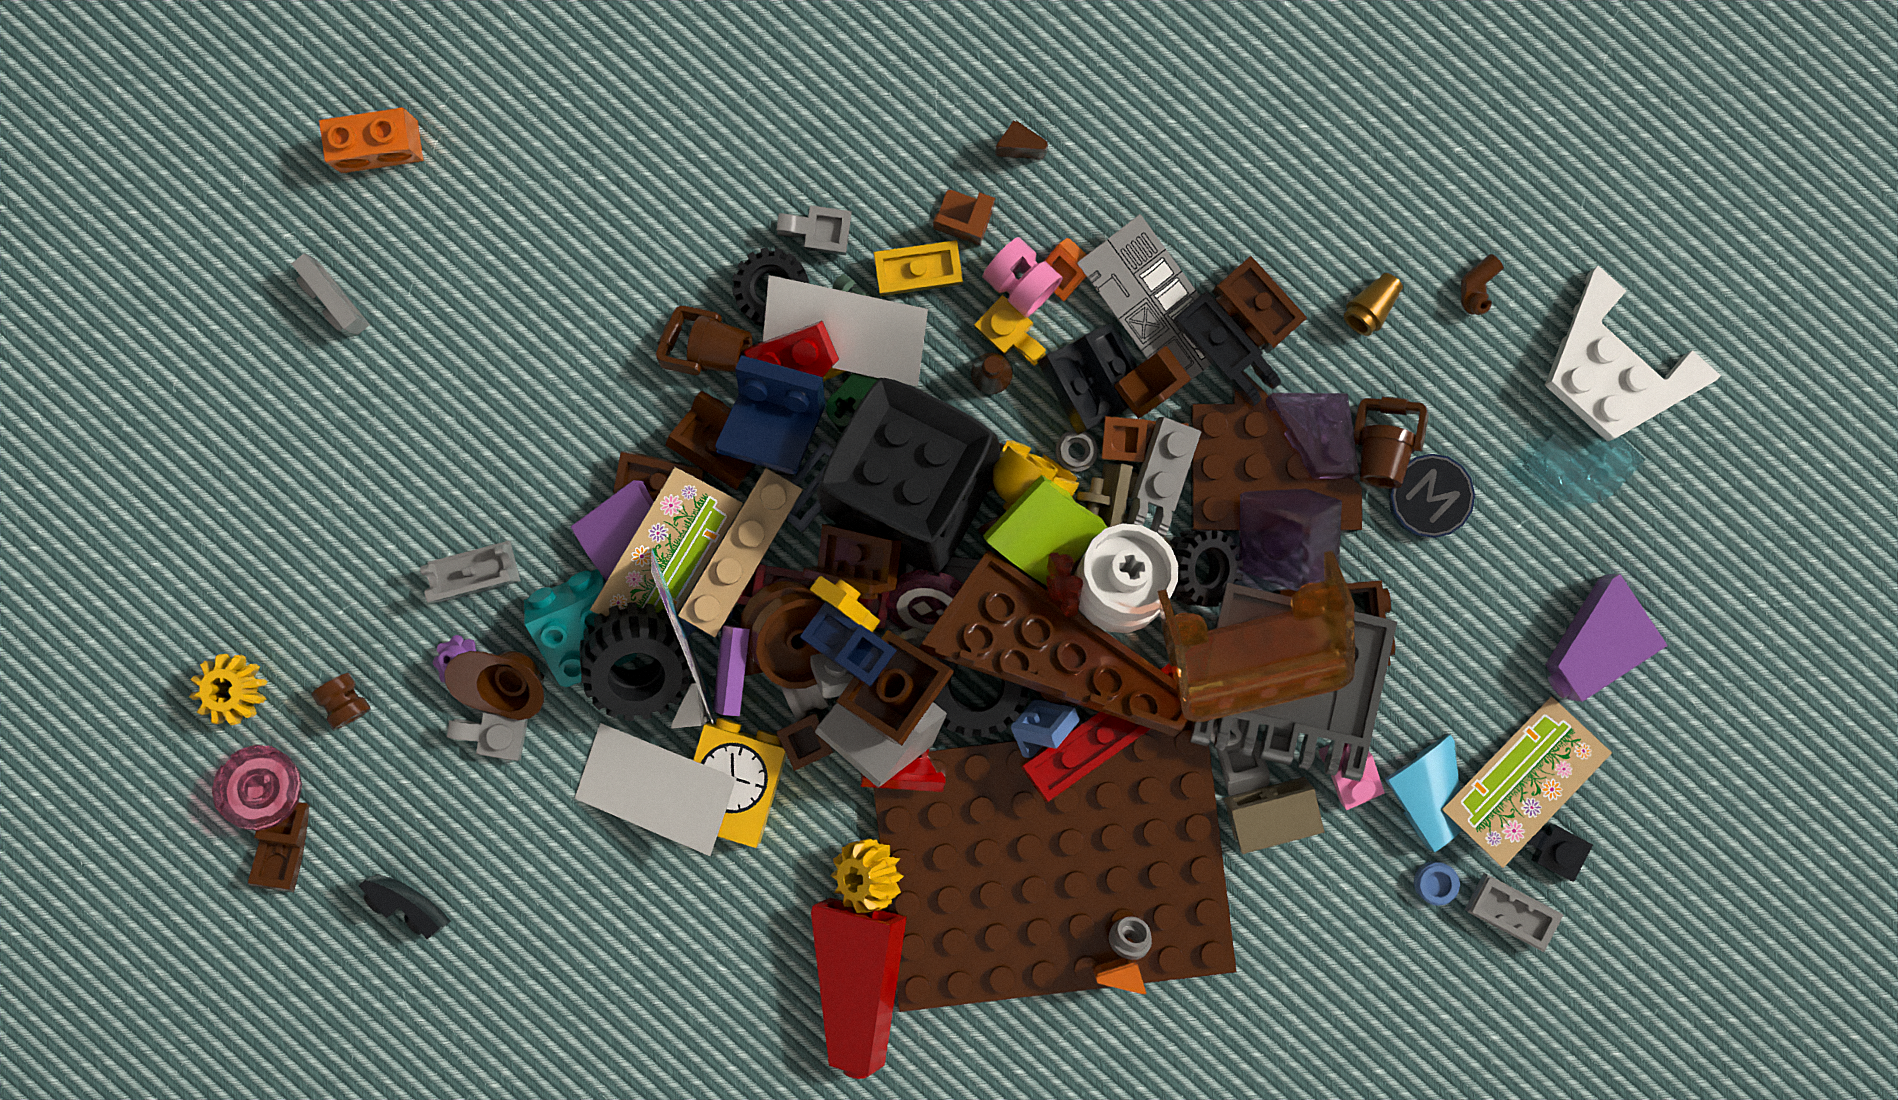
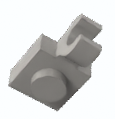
(823, 230)
(495, 735)

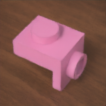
(1352, 792)

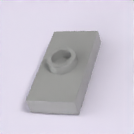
(1514, 912)

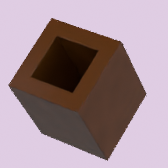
(802, 742)

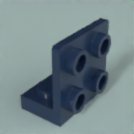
(772, 415)

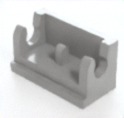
(470, 572)

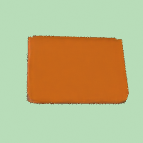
(1064, 261)
(1120, 974)

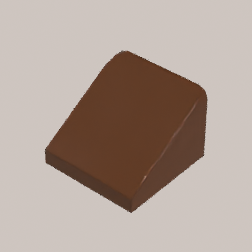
(1021, 143)

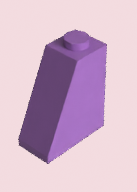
(1603, 641)

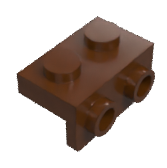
(1258, 305)
(698, 435)
(857, 557)

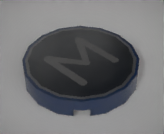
(1433, 496)

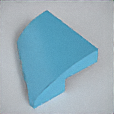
(1426, 788)

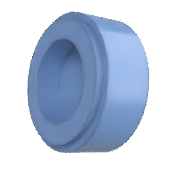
(1436, 883)

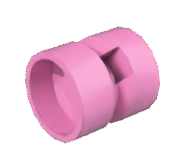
(1034, 286)

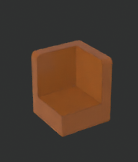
(964, 216)

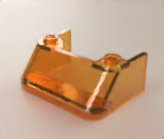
(1266, 657)

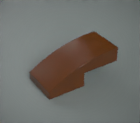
(280, 852)

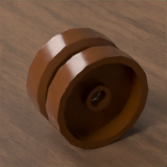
(775, 622)

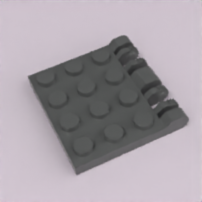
(1338, 715)

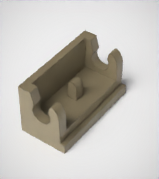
(1274, 815)

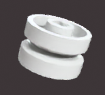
(1123, 575)

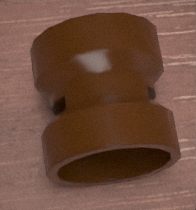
(340, 701)

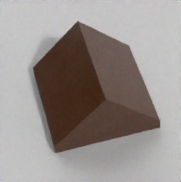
(899, 693)

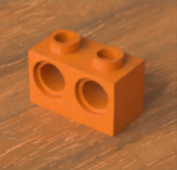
(371, 140)

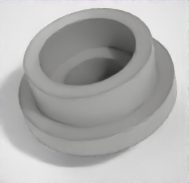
(1088, 444)
(1134, 929)

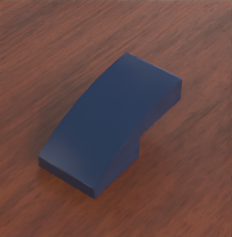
(848, 644)

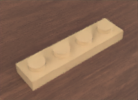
(740, 552)

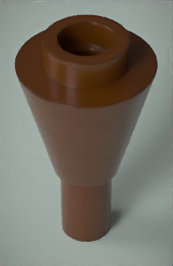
(991, 373)

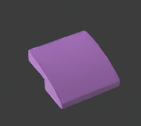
(612, 525)
(730, 670)

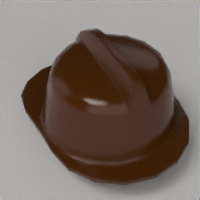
(496, 684)

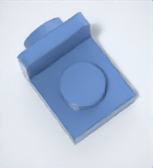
(1043, 725)

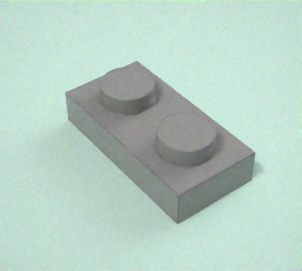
(339, 308)

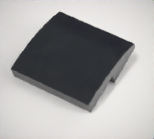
(1086, 376)

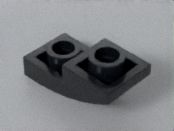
(390, 896)

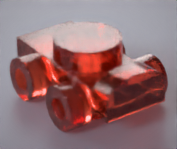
(1063, 585)

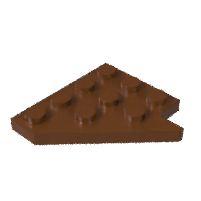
(1247, 451)

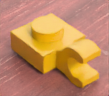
(1008, 329)

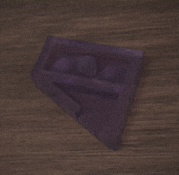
(1320, 431)

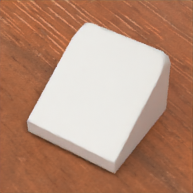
(692, 710)

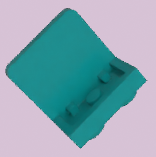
(557, 623)

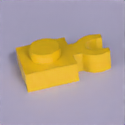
(844, 599)

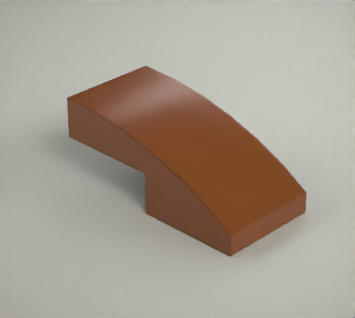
(1126, 438)

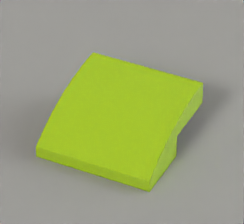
(1041, 524)

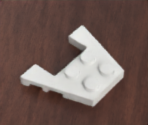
(1605, 378)

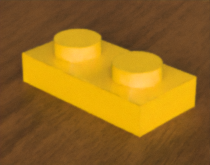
(918, 268)

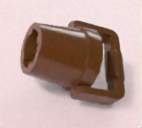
(709, 346)
(1387, 447)

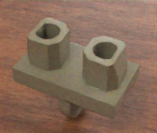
(1110, 493)

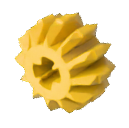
(214, 686)
(866, 875)

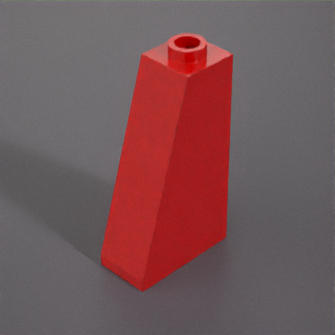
(857, 982)

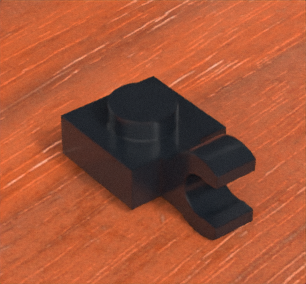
(1560, 851)

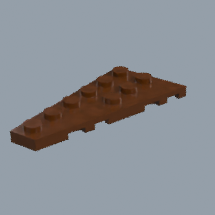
(1021, 635)

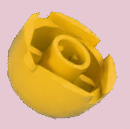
(1020, 469)

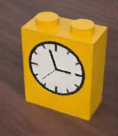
(756, 765)

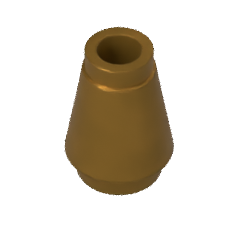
(1371, 306)

